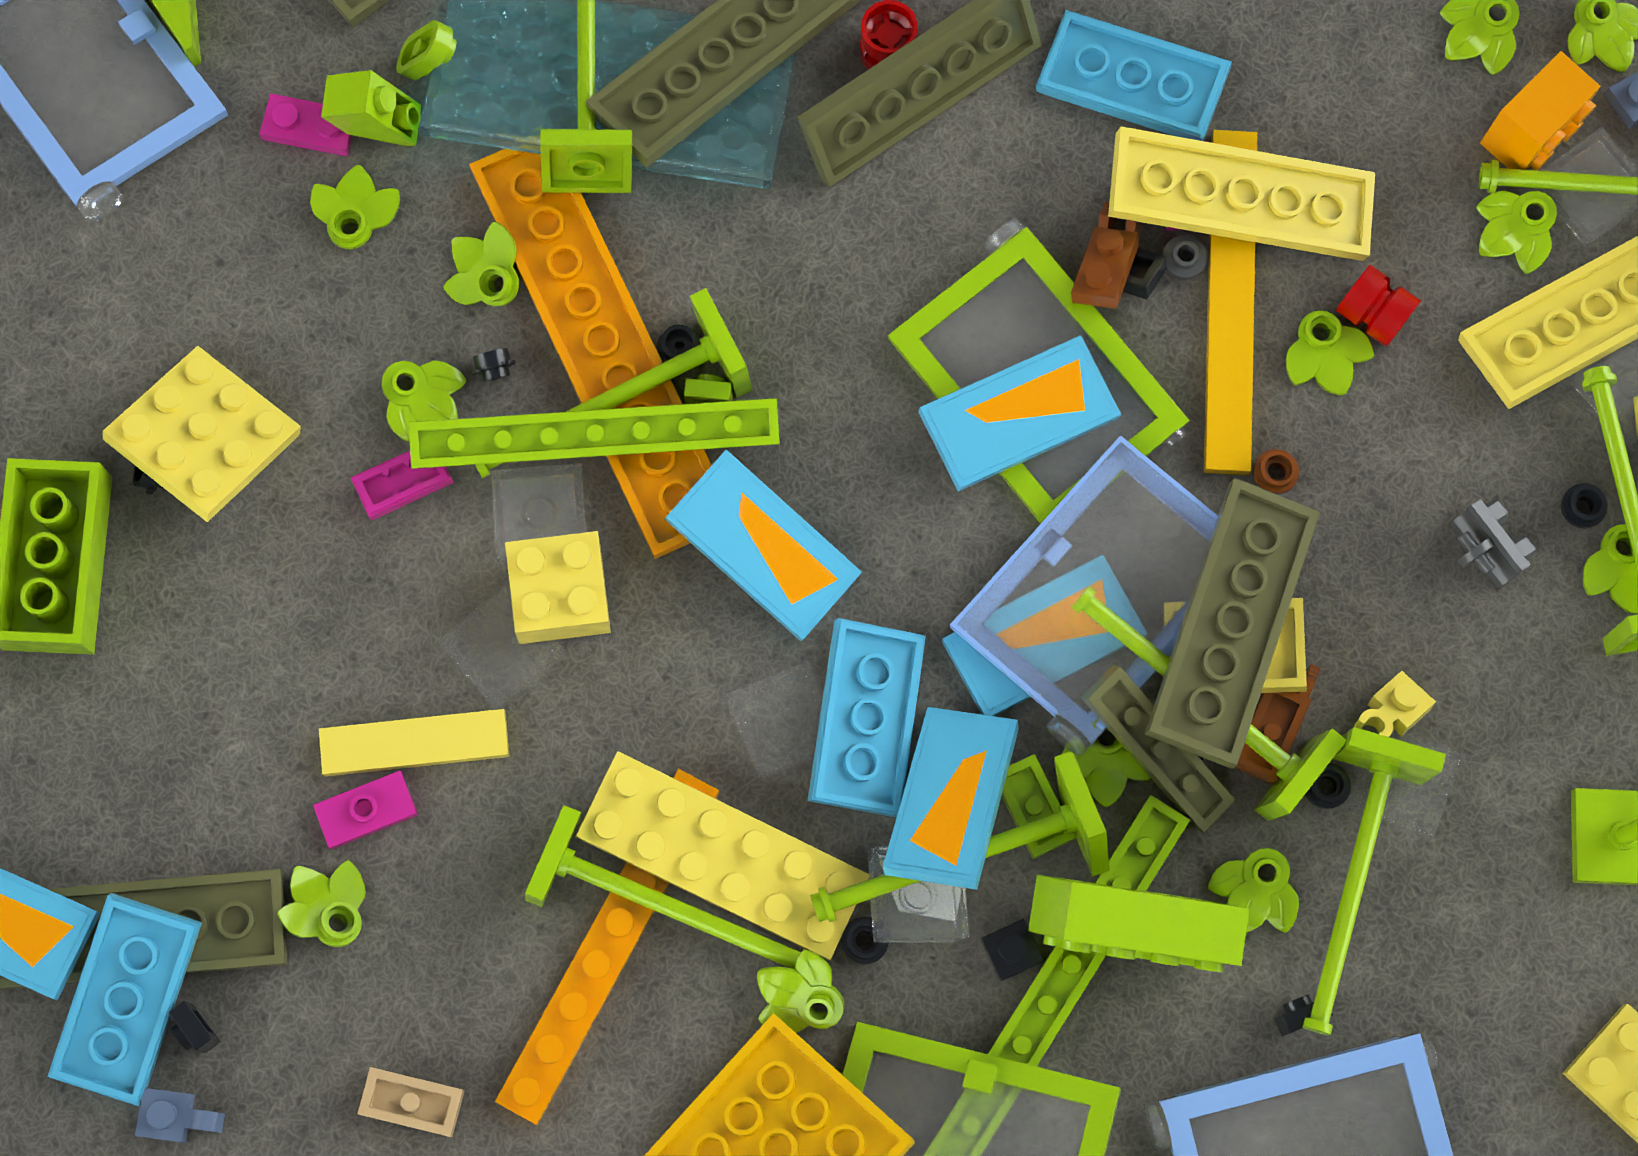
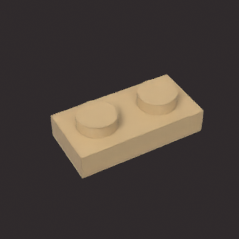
(411, 1102)

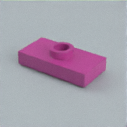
(397, 484)
(365, 810)

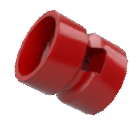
(885, 30)
(1378, 305)

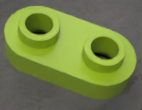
(426, 50)

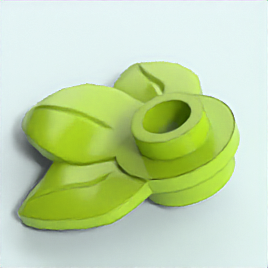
(1478, 34)
(1606, 37)
(354, 202)
(1513, 232)
(480, 265)
(1329, 359)
(428, 397)
(1613, 571)
(1108, 770)
(324, 898)
(1266, 899)
(795, 990)

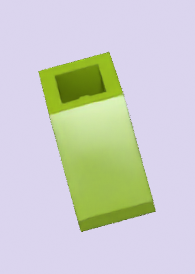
(371, 108)

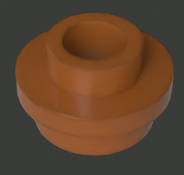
(1285, 462)

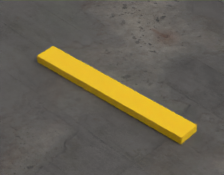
(1230, 343)

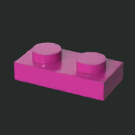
(301, 125)

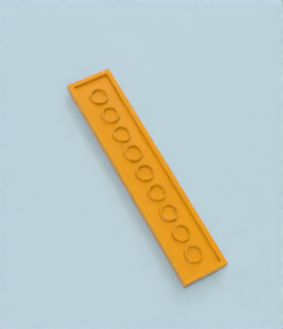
(589, 324)

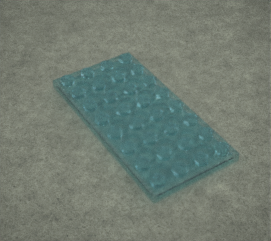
(520, 76)

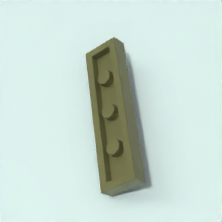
(1175, 771)

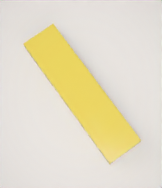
(413, 742)

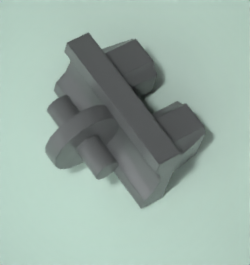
(1489, 544)

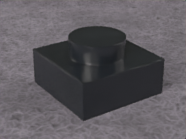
(1145, 273)
(1011, 950)
(1295, 1014)
(192, 1029)

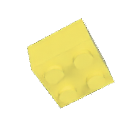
(557, 587)

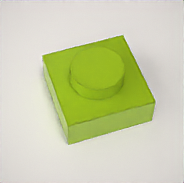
(707, 389)

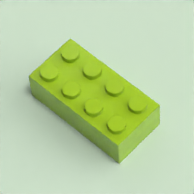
(52, 554)
(1138, 924)

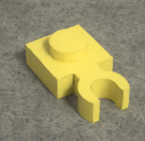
(1396, 706)

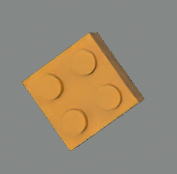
(1542, 115)

